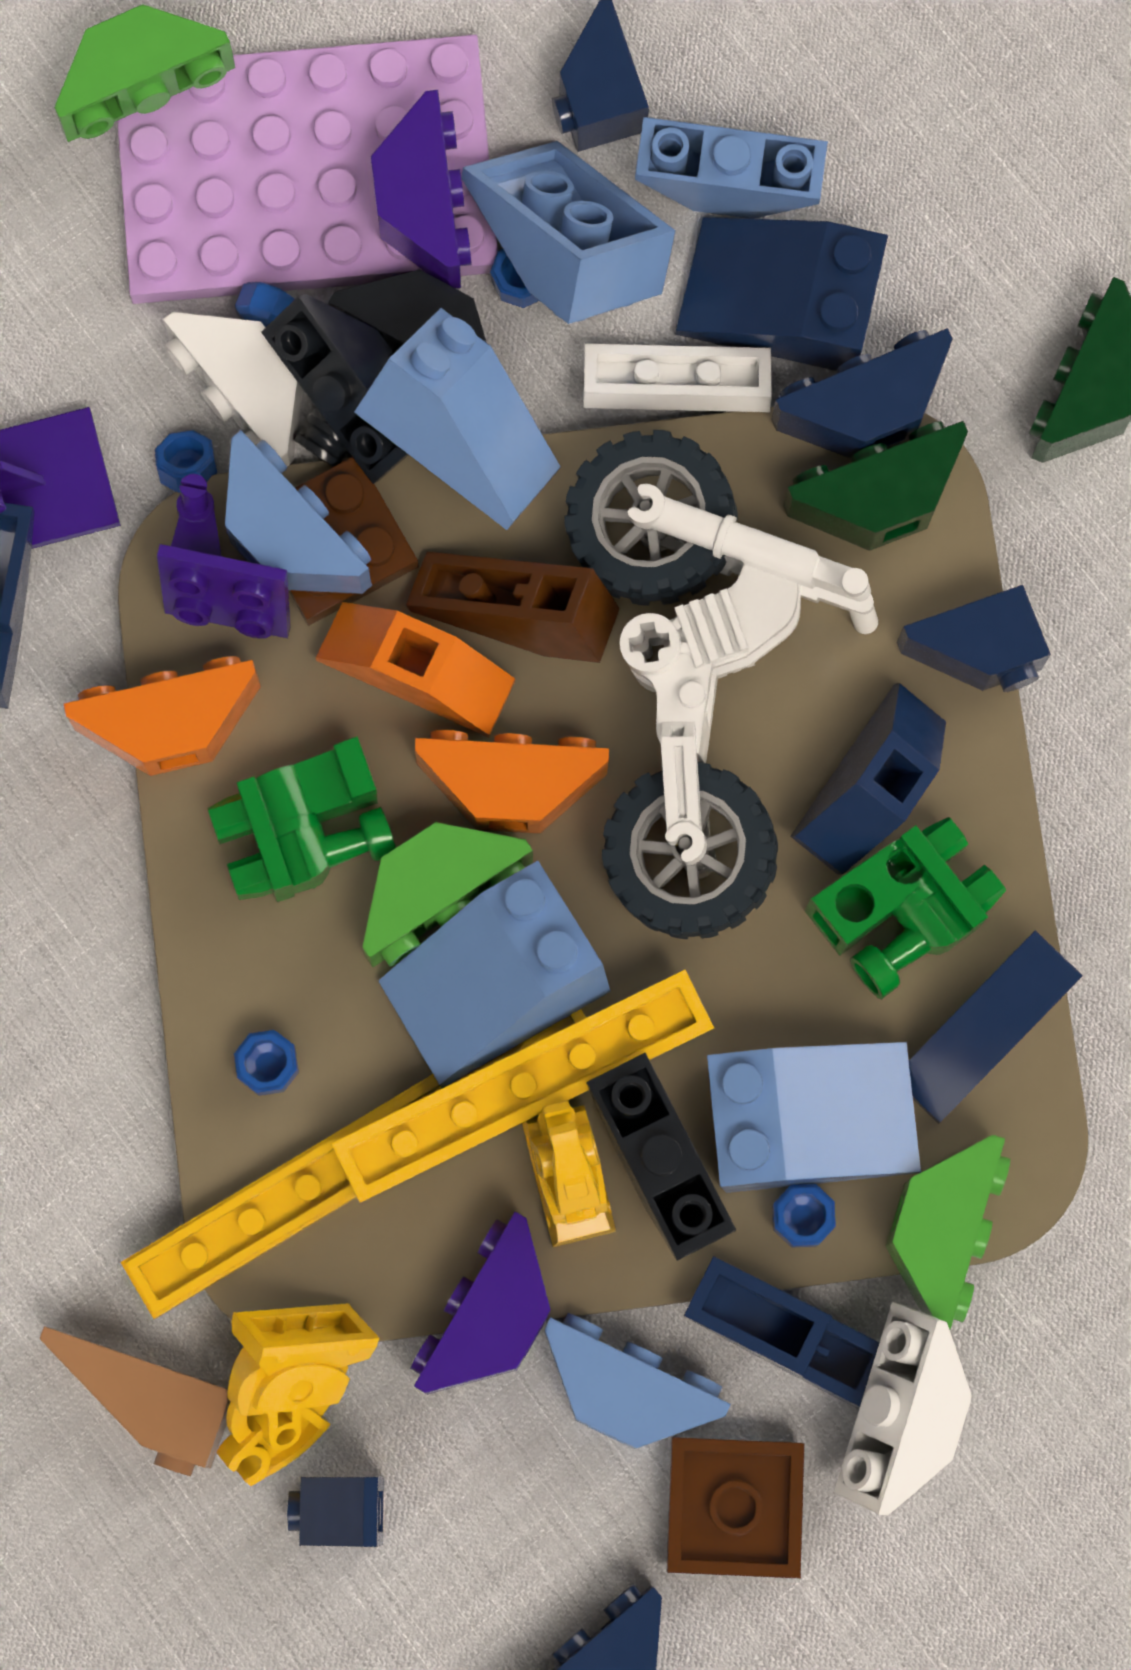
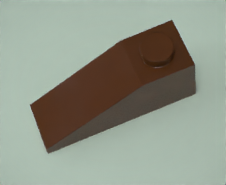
(519, 603)

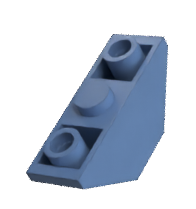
(730, 168)
(287, 527)
(625, 1390)

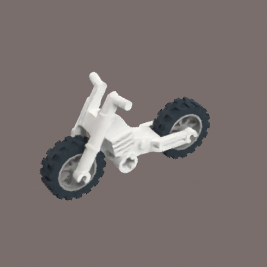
(699, 647)

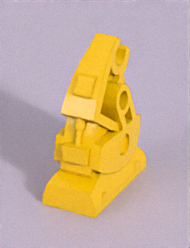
(568, 1174)
(286, 1381)

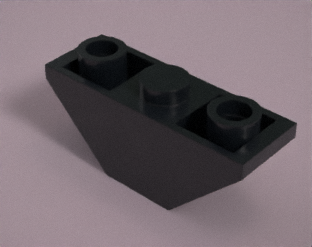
(404, 304)
(335, 366)
(660, 1157)

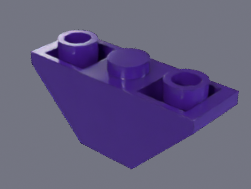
(419, 192)
(492, 1316)

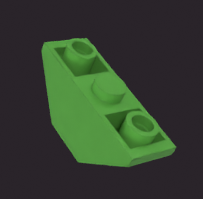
(137, 67)
(432, 881)
(943, 1226)

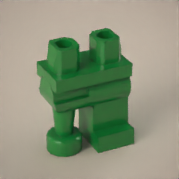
(286, 819)
(919, 890)

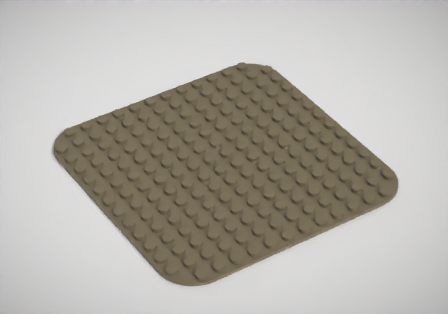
(765, 984)

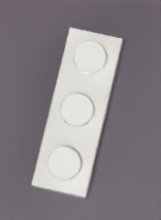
(677, 378)

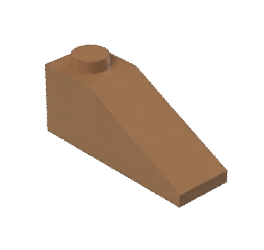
(154, 1404)

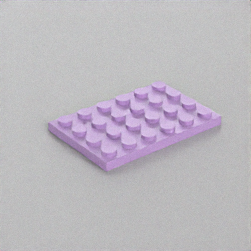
(277, 173)

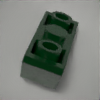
(1095, 381)
(883, 489)

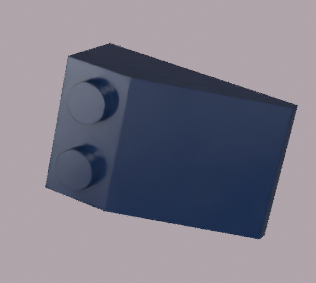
(783, 287)

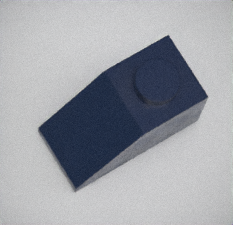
(600, 85)
(982, 642)
(338, 1511)

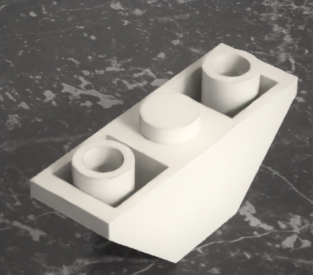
(240, 374)
(906, 1414)

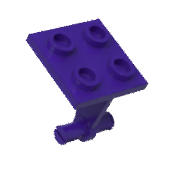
(60, 474)
(215, 589)

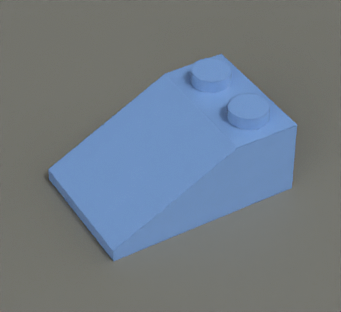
(571, 231)
(461, 418)
(495, 976)
(812, 1115)

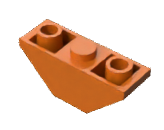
(417, 665)
(169, 717)
(510, 780)

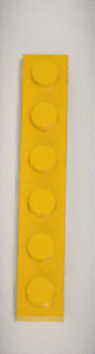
(519, 1086)

